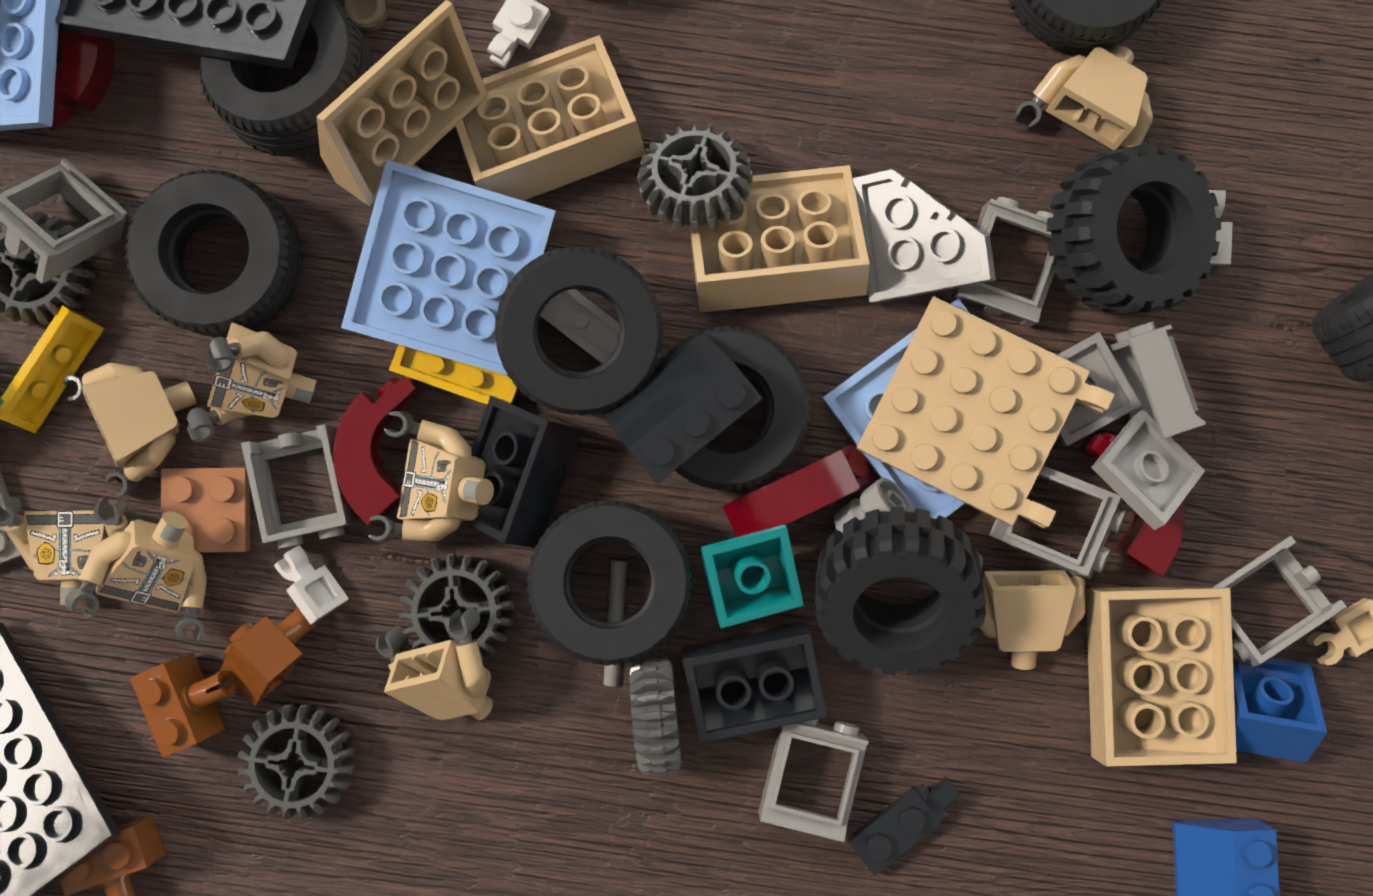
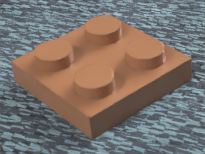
(212, 503)

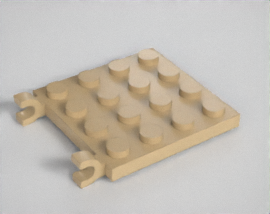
(977, 412)

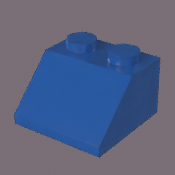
(1277, 710)
(1225, 858)

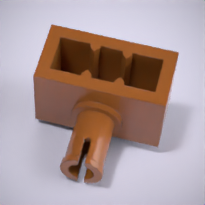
(264, 654)
(181, 702)
(112, 865)

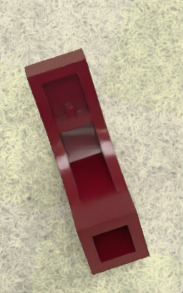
(81, 74)
(357, 449)
(800, 492)
(1141, 544)

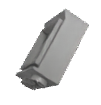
(60, 255)
(1000, 301)
(1157, 378)
(256, 460)
(1093, 553)
(1302, 583)
(842, 737)

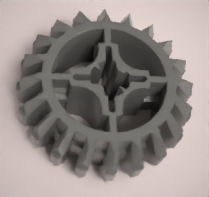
(692, 166)
(19, 295)
(420, 613)
(655, 716)
(262, 759)

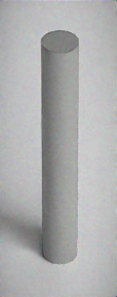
(616, 612)

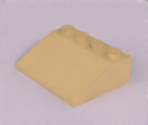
(401, 104)
(550, 123)
(788, 245)
(1161, 676)

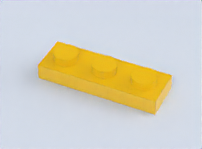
(42, 374)
(453, 375)

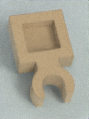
(1351, 632)

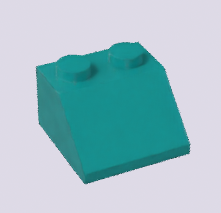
(751, 576)

